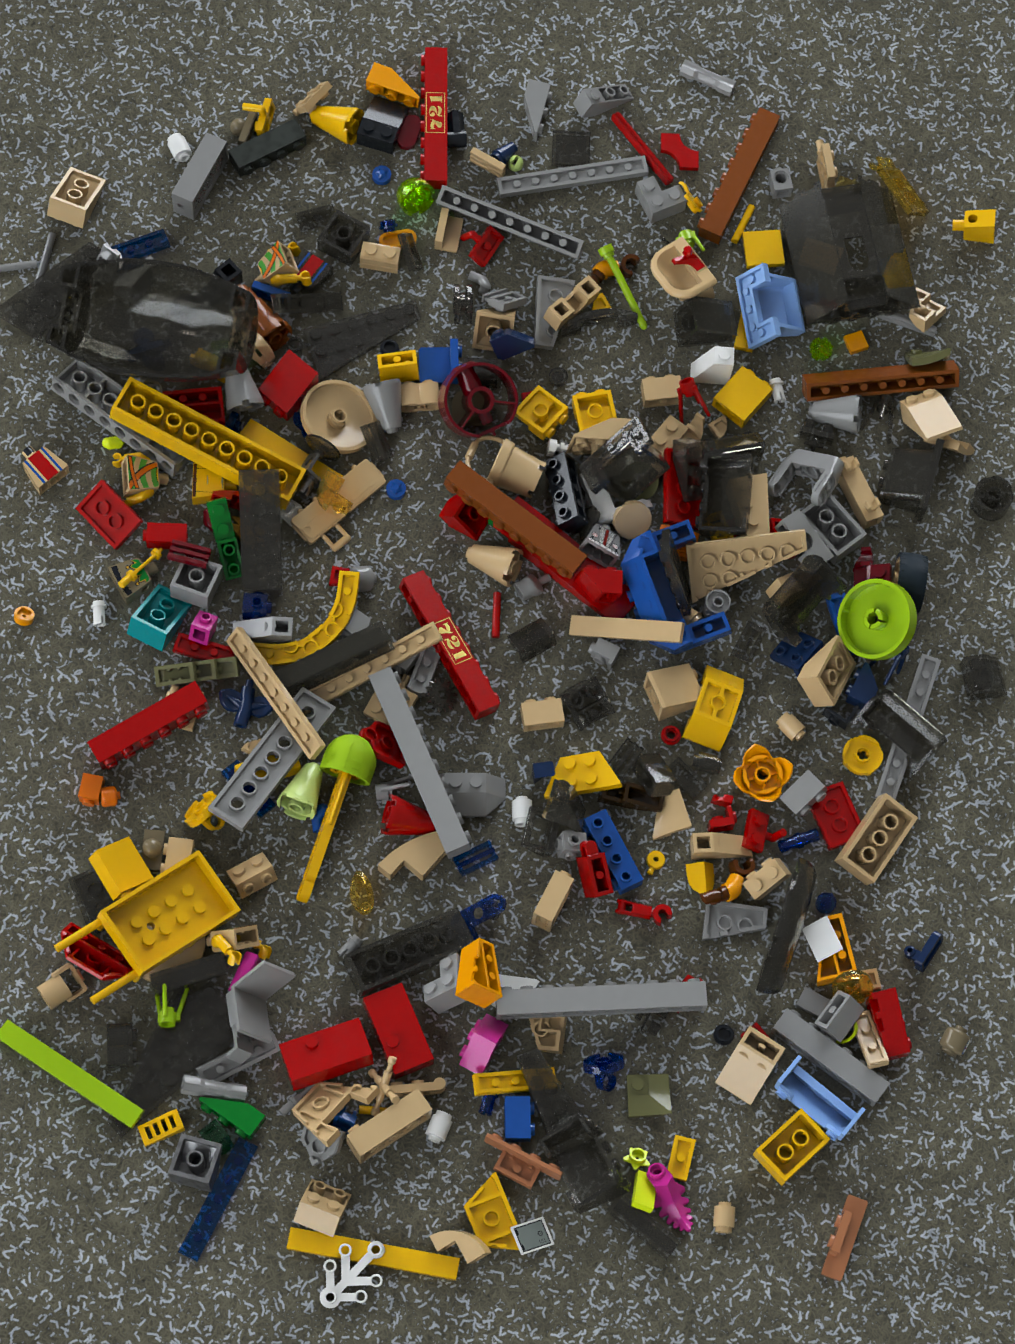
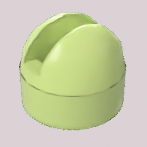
(519, 164)

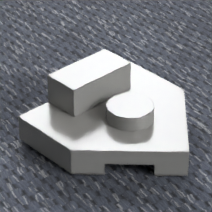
(317, 1150)

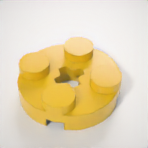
(857, 765)

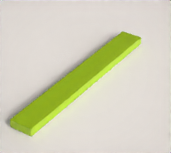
(70, 1074)

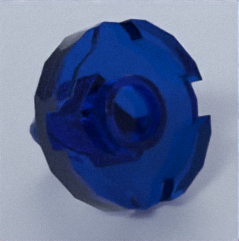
(604, 1067)

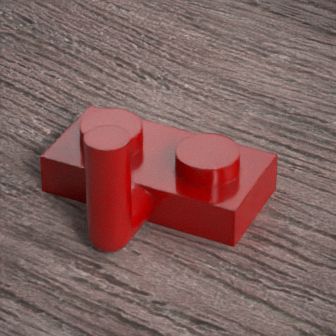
(485, 244)
(756, 831)

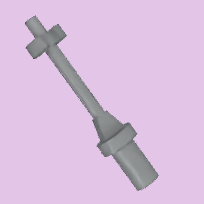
(293, 1101)

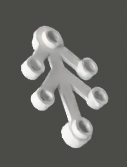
(349, 1277)

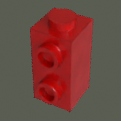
(161, 534)

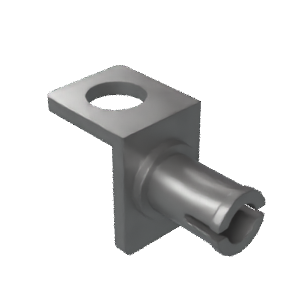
(310, 479)

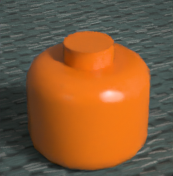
(109, 796)

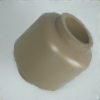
(954, 1041)

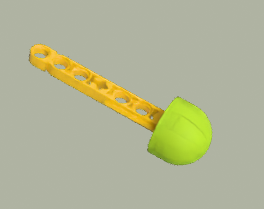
(348, 760)

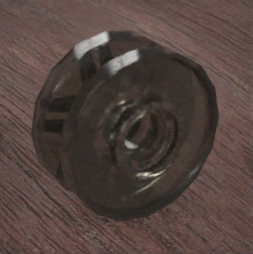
(462, 303)

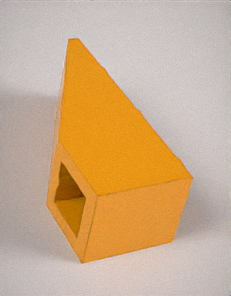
(388, 83)

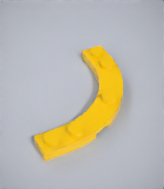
(326, 633)

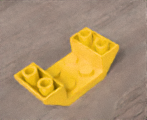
(714, 708)

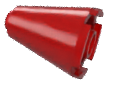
(405, 818)

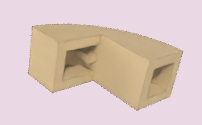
(469, 1244)

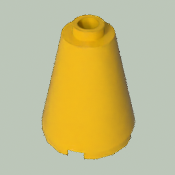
(338, 121)

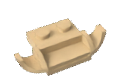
(674, 429)

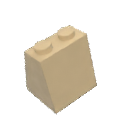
(672, 690)

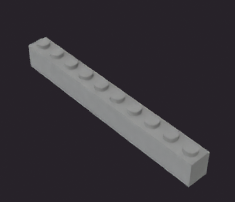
(420, 763)
(602, 999)

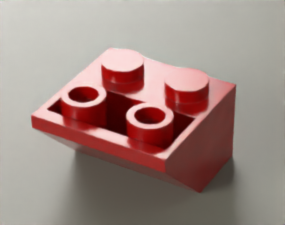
(600, 584)

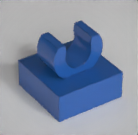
(345, 1120)

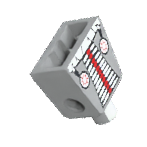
(601, 545)

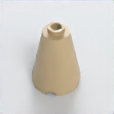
(496, 562)

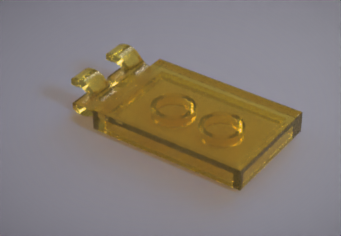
(900, 187)

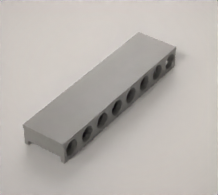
(94, 396)

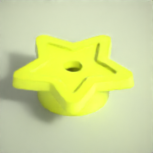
(637, 1153)

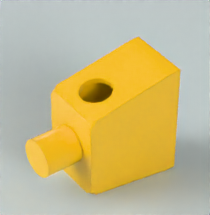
(977, 225)

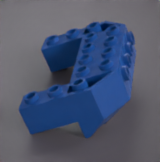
(652, 591)

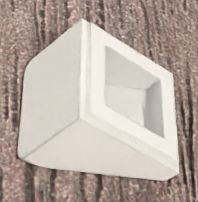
(291, 511)

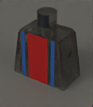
(319, 270)

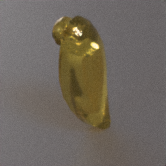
(361, 893)

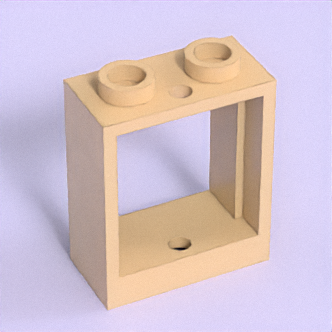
(552, 900)

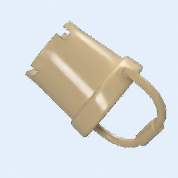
(512, 468)

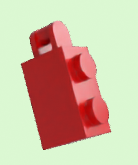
(593, 871)

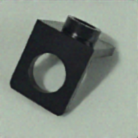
(837, 720)

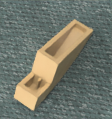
(417, 855)

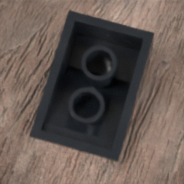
(382, 124)

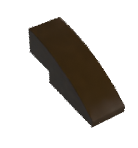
(631, 797)

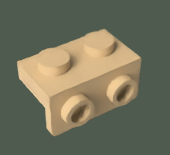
(252, 875)

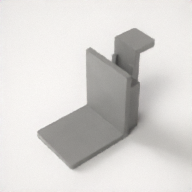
(248, 1007)

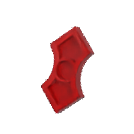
(673, 146)

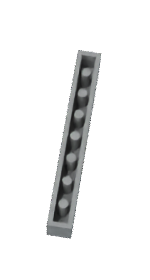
(511, 222)

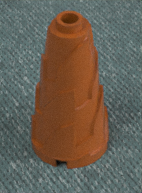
(270, 325)

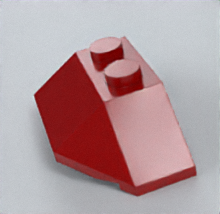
(95, 956)

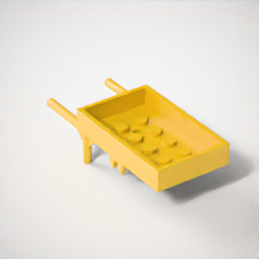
(178, 905)

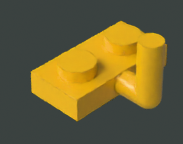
(266, 115)

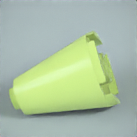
(302, 793)

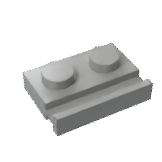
(504, 300)

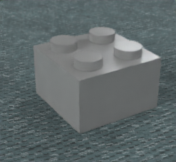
(196, 584)

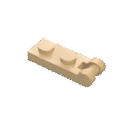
(427, 1088)

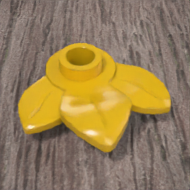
(693, 203)

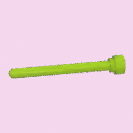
(607, 253)

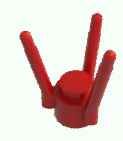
(689, 389)

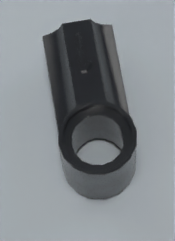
(456, 134)

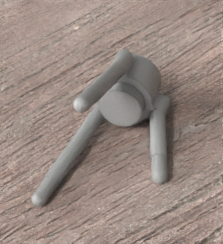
(385, 789)

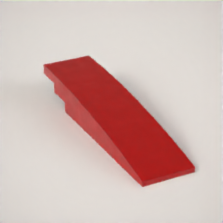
(618, 609)

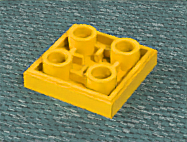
(763, 248)

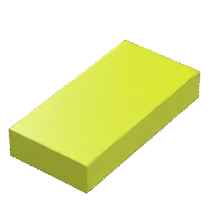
(643, 1192)

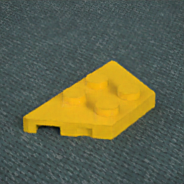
(586, 773)
(492, 1215)

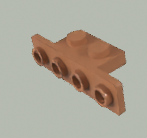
(518, 1164)
(842, 1241)

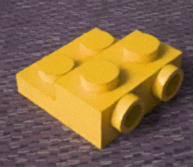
(593, 408)
(542, 413)

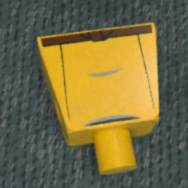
(206, 482)

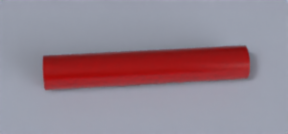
(496, 615)

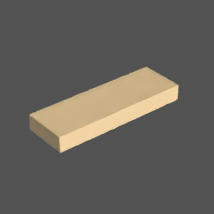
(870, 1041)

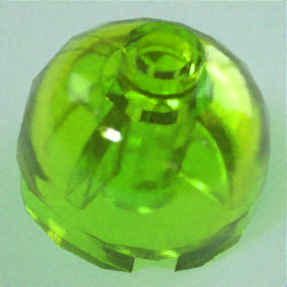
(414, 192)

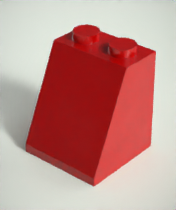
(288, 385)

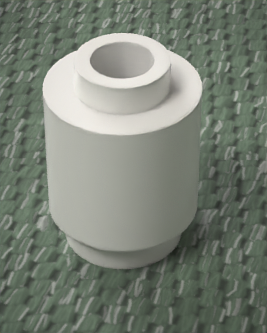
(179, 147)
(520, 810)
(439, 1126)

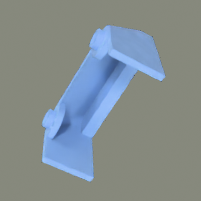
(816, 1101)

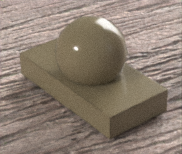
(242, 128)
(153, 849)

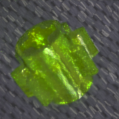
(821, 348)

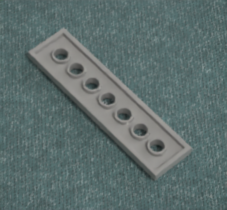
(275, 771)

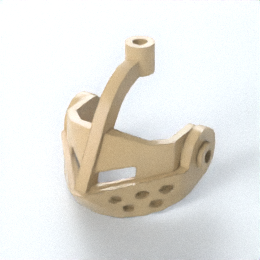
(267, 354)

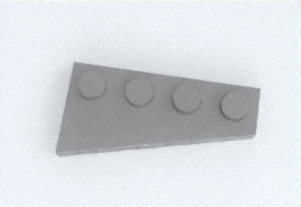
(547, 292)

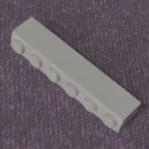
(830, 1057)

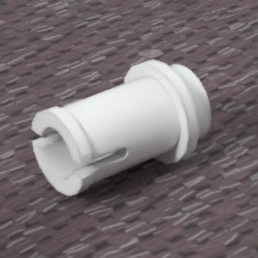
(778, 392)
(99, 613)

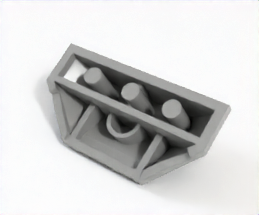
(475, 792)

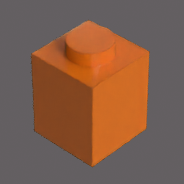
(90, 789)

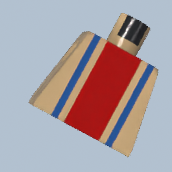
(43, 468)

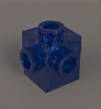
(256, 605)

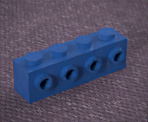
(621, 866)

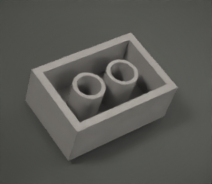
(835, 527)

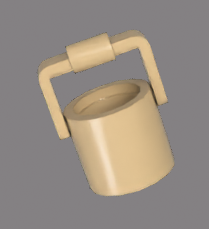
(55, 990)

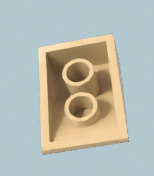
(75, 197)
(929, 415)
(827, 673)

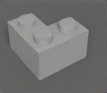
(659, 203)
(441, 992)

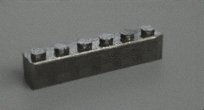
(336, 659)

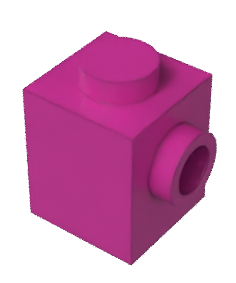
(203, 627)

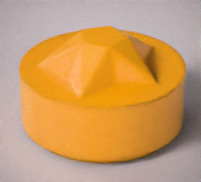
(24, 616)

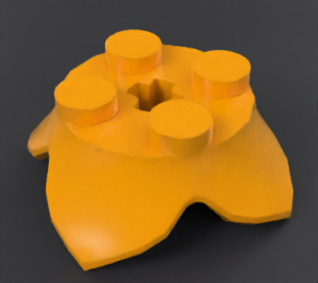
(759, 760)

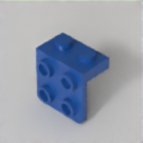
(438, 362)

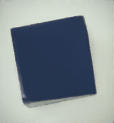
(541, 770)

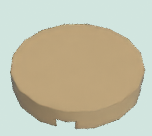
(632, 519)

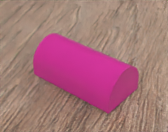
(247, 963)

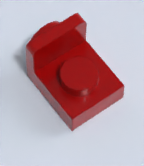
(721, 823)

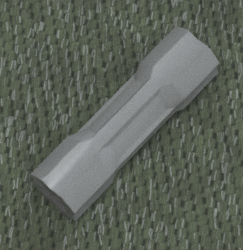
(720, 83)
(202, 1087)

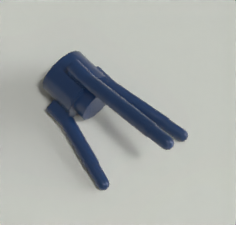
(900, 658)

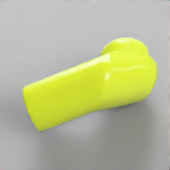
(112, 443)

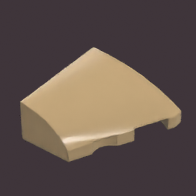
(927, 313)
(955, 445)
(672, 817)
(549, 1033)

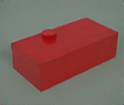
(398, 1030)
(326, 1054)

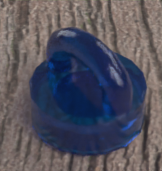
(825, 903)

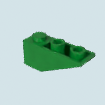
(236, 1114)

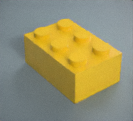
(791, 1147)

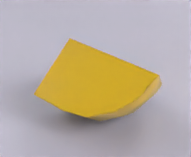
(700, 876)

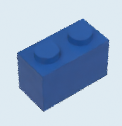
(518, 1119)

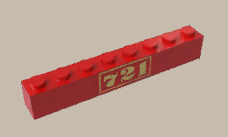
(435, 116)
(453, 650)

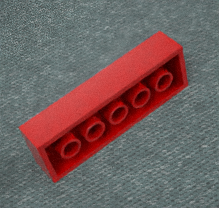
(149, 725)

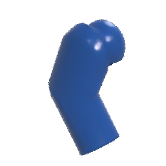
(317, 820)

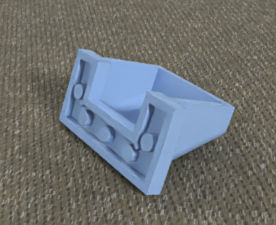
(768, 306)

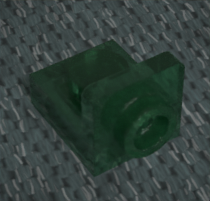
(215, 1133)

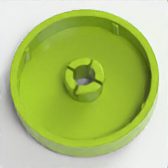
(858, 616)

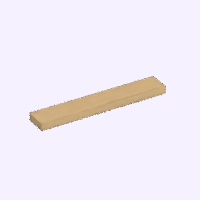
(626, 629)

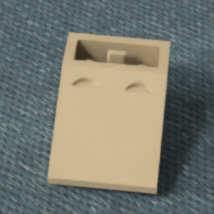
(594, 437)
(750, 1065)

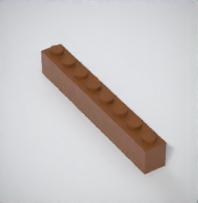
(738, 176)
(880, 380)
(514, 519)

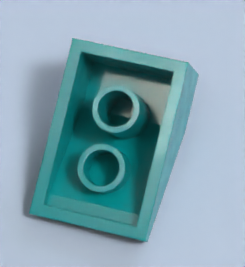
(158, 618)

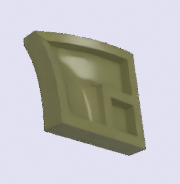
(917, 357)
(648, 1095)

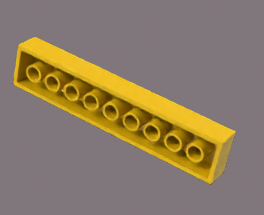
(199, 437)

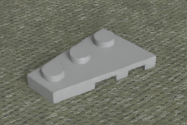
(732, 919)

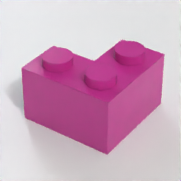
(482, 1043)

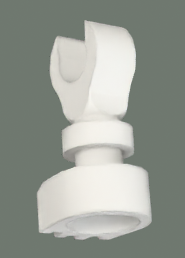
(552, 447)

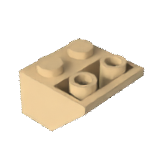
(322, 1207)

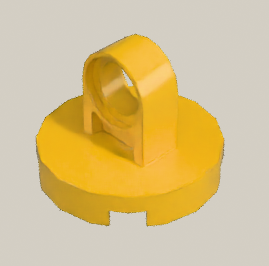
(199, 813)

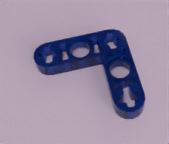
(468, 913)

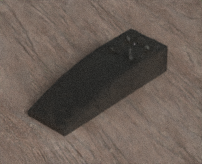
(406, 952)

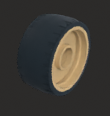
(912, 574)

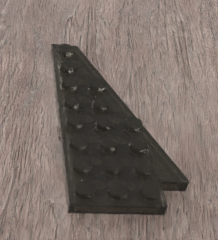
(178, 1050)

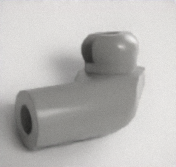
(481, 280)

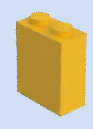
(742, 396)
(120, 868)

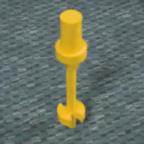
(132, 575)

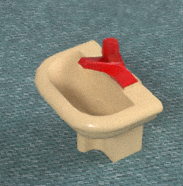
(682, 271)

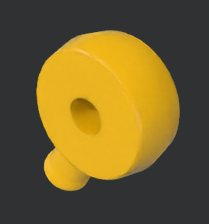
(655, 865)

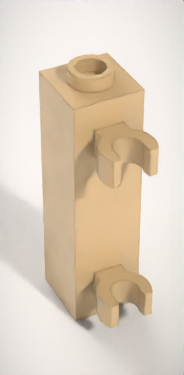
(859, 494)

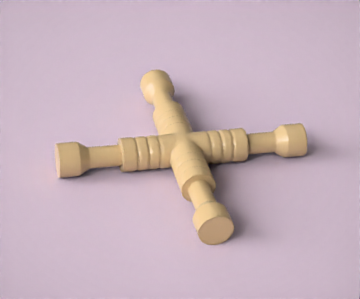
(383, 1084)

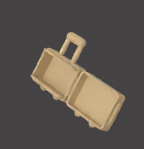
(315, 522)

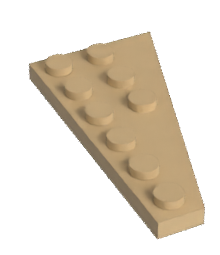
(731, 560)

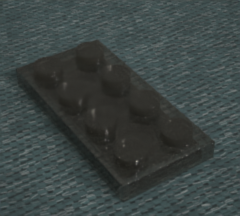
(675, 571)

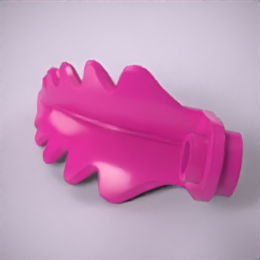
(669, 1197)

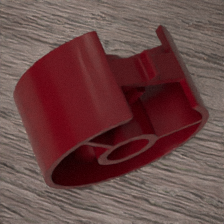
(469, 384)

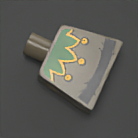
(139, 586)

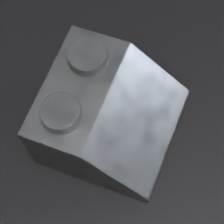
(195, 1162)

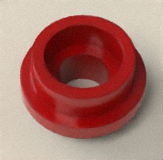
(670, 729)

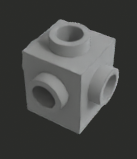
(569, 844)

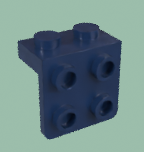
(796, 656)

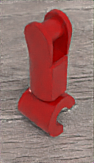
(643, 911)

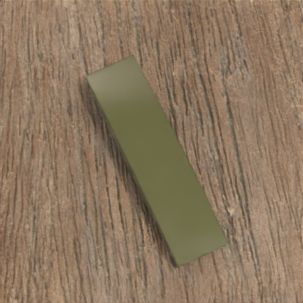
(197, 671)

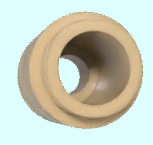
(791, 726)
(724, 1217)

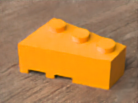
(839, 962)
(478, 974)

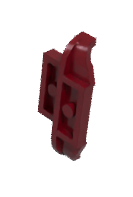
(866, 569)

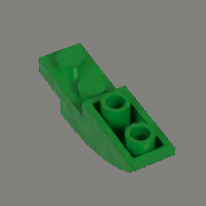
(225, 538)

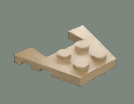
(325, 1102)

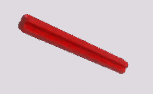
(642, 148)

